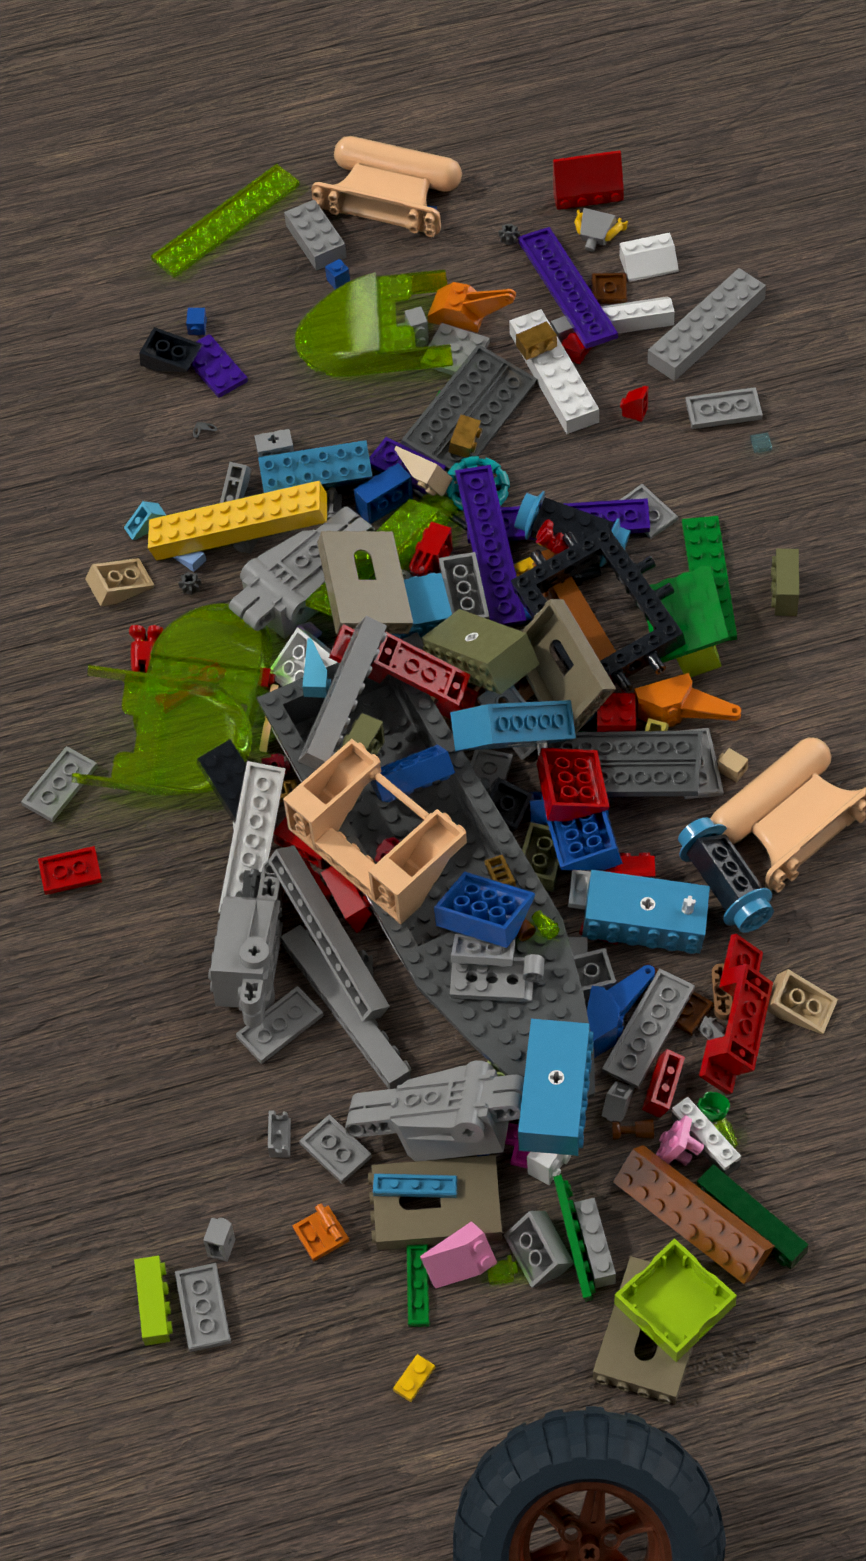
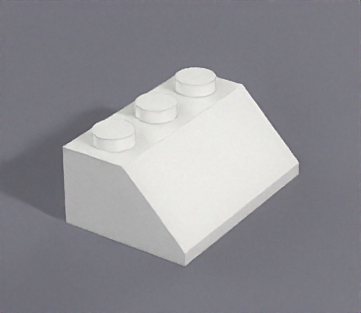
(648, 257)

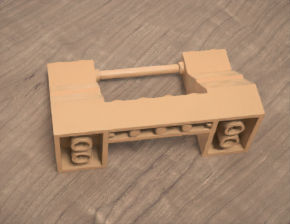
(405, 873)

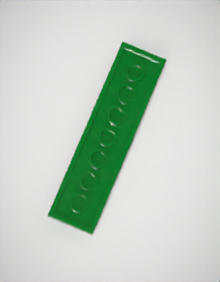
(705, 548)

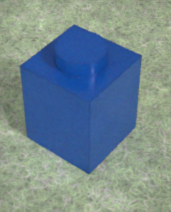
(337, 273)
(196, 321)

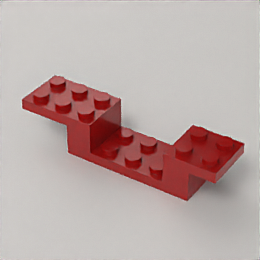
(417, 669)
(751, 993)

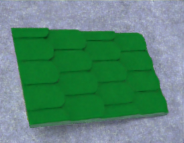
(699, 616)

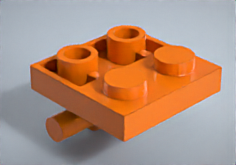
(320, 1232)

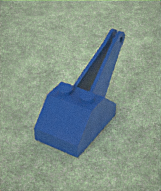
(608, 1007)

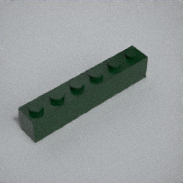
(788, 1246)

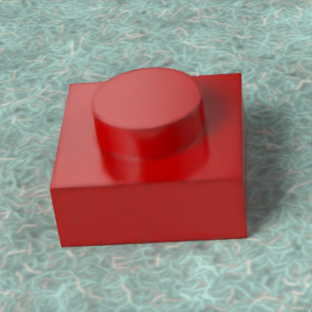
(268, 678)

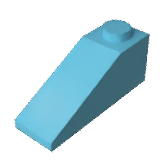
(315, 673)

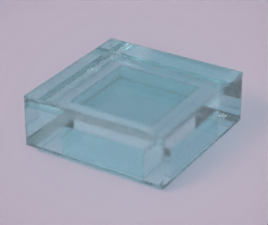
(761, 442)

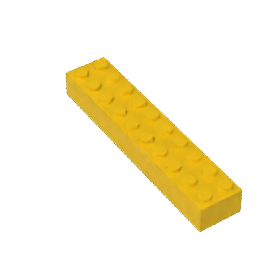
(237, 520)

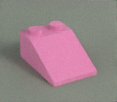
(459, 1257)

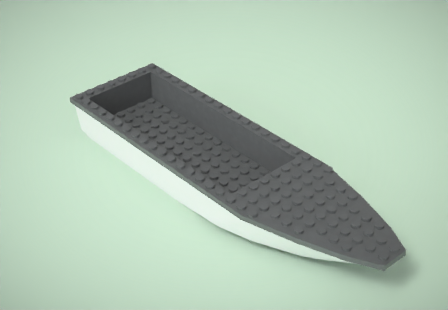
(411, 725)

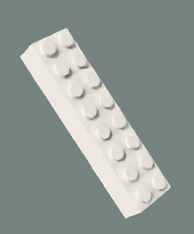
(559, 379)

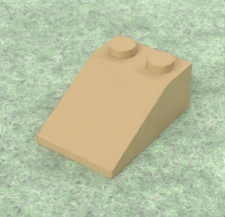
(428, 474)
(118, 580)
(800, 1002)

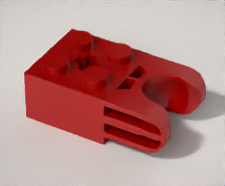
(434, 545)

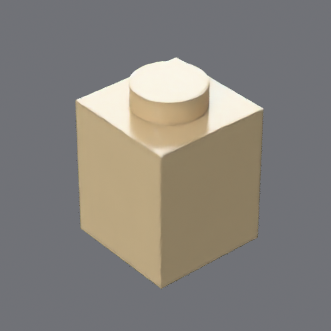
(732, 765)

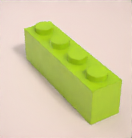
(152, 1300)

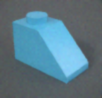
(139, 522)

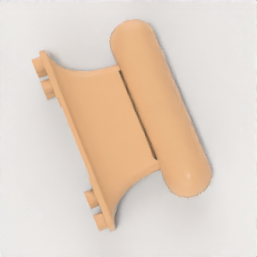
(388, 184)
(792, 810)

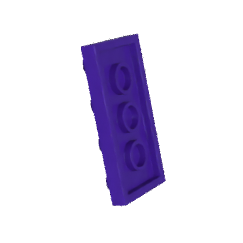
(217, 368)
(386, 456)

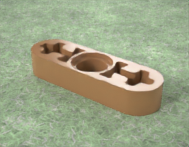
(718, 998)

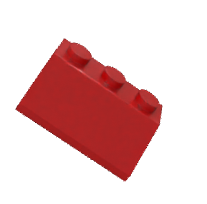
(635, 865)
(348, 898)

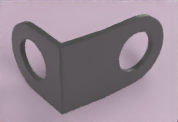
(203, 426)

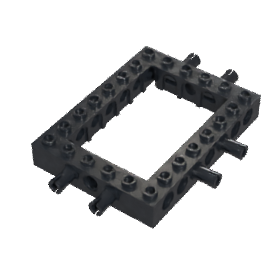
(580, 555)

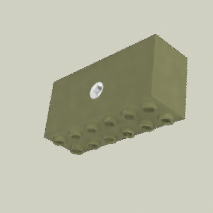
(483, 648)

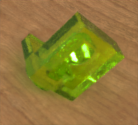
(502, 1271)

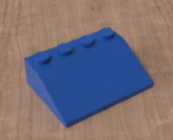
(585, 843)
(483, 909)

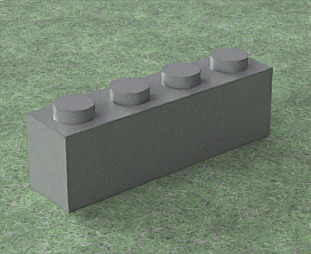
(595, 1243)

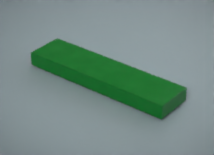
(417, 1287)

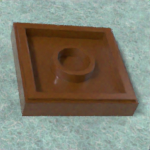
(609, 287)

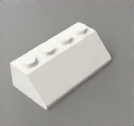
(641, 314)

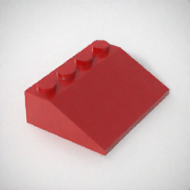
(588, 180)
(571, 783)

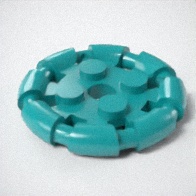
(501, 481)

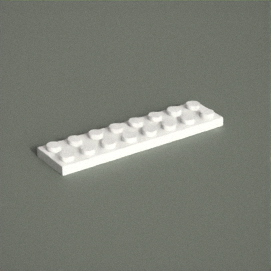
(253, 824)

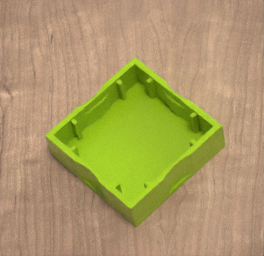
(675, 1300)

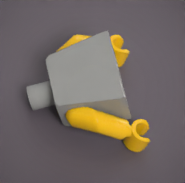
(597, 227)

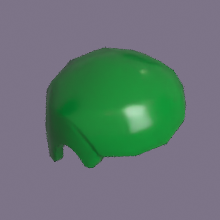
(714, 1106)

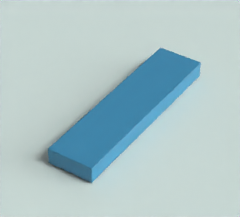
(415, 1185)

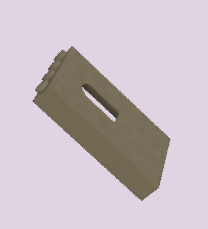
(355, 598)
(585, 682)
(475, 1202)
(621, 1368)

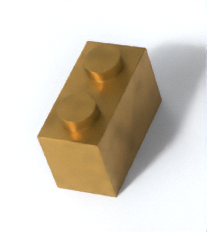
(536, 340)
(464, 436)

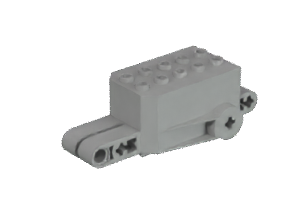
(286, 576)
(248, 950)
(442, 1112)

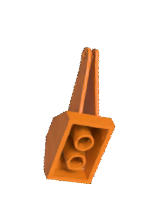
(465, 307)
(676, 699)

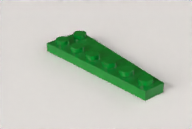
(577, 1246)

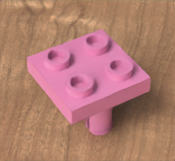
(676, 1141)

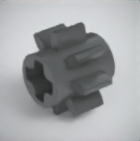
(509, 234)
(190, 583)

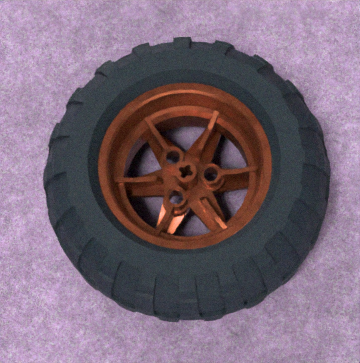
(596, 1455)

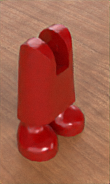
(546, 538)
(140, 648)

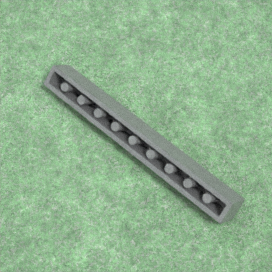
(328, 933)
(365, 1035)

